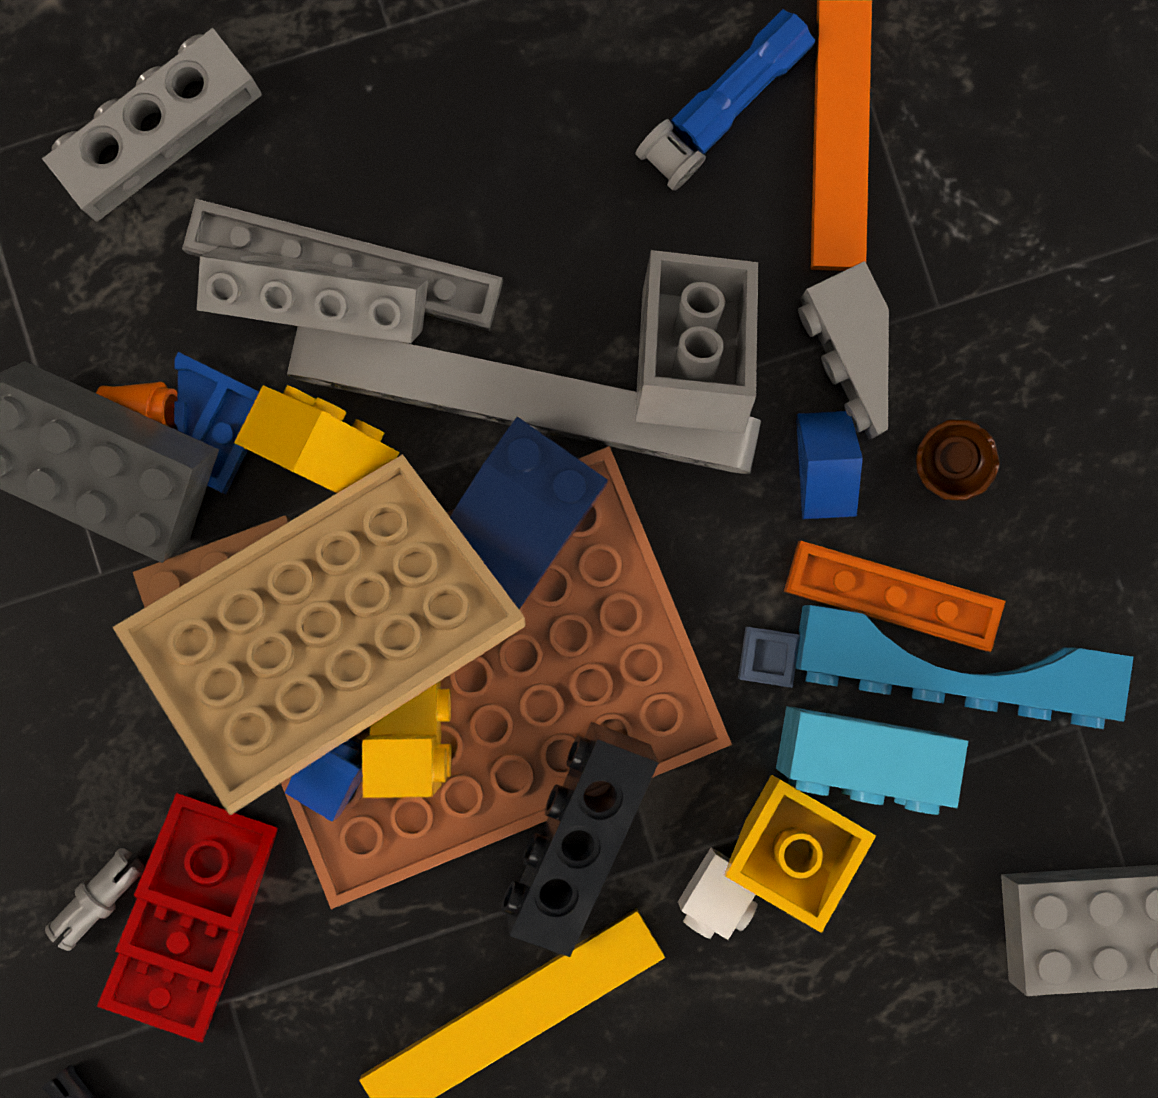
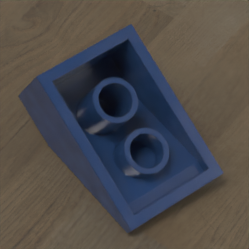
(525, 507)

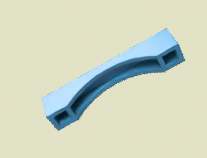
(1069, 680)

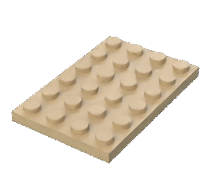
(317, 631)

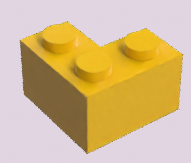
(312, 439)
(406, 749)

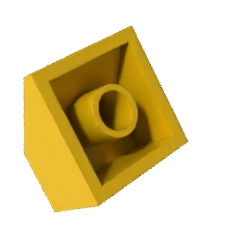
(797, 853)

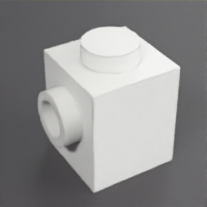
(715, 901)

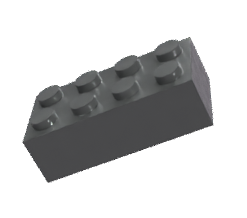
(100, 462)

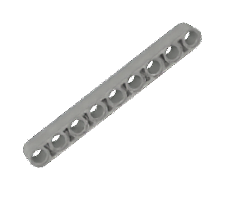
(505, 392)

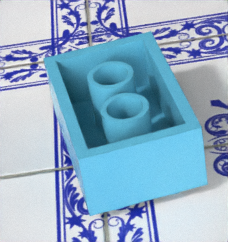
(871, 760)

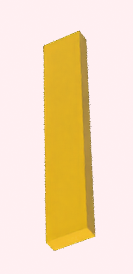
(517, 1012)

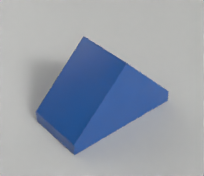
(828, 465)

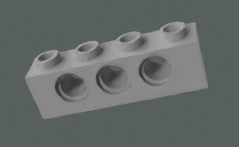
(148, 153)
(312, 294)

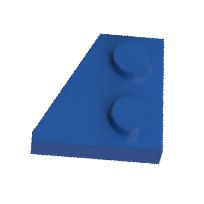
(213, 411)

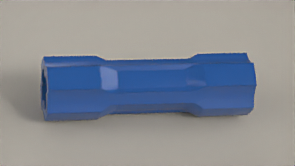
(769, 56)

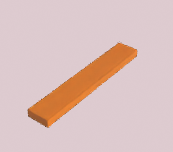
(841, 134)

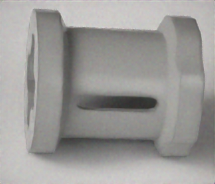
(670, 155)

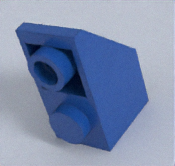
(329, 780)

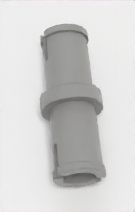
(95, 899)

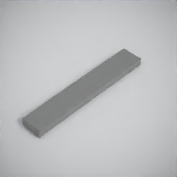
(452, 290)

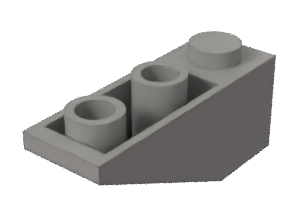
(854, 331)

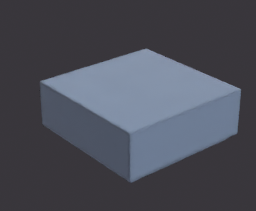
(769, 657)

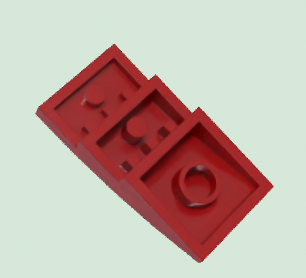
(188, 917)

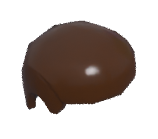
(957, 460)

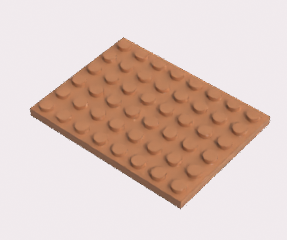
(592, 649)

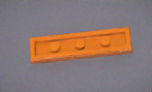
(894, 596)

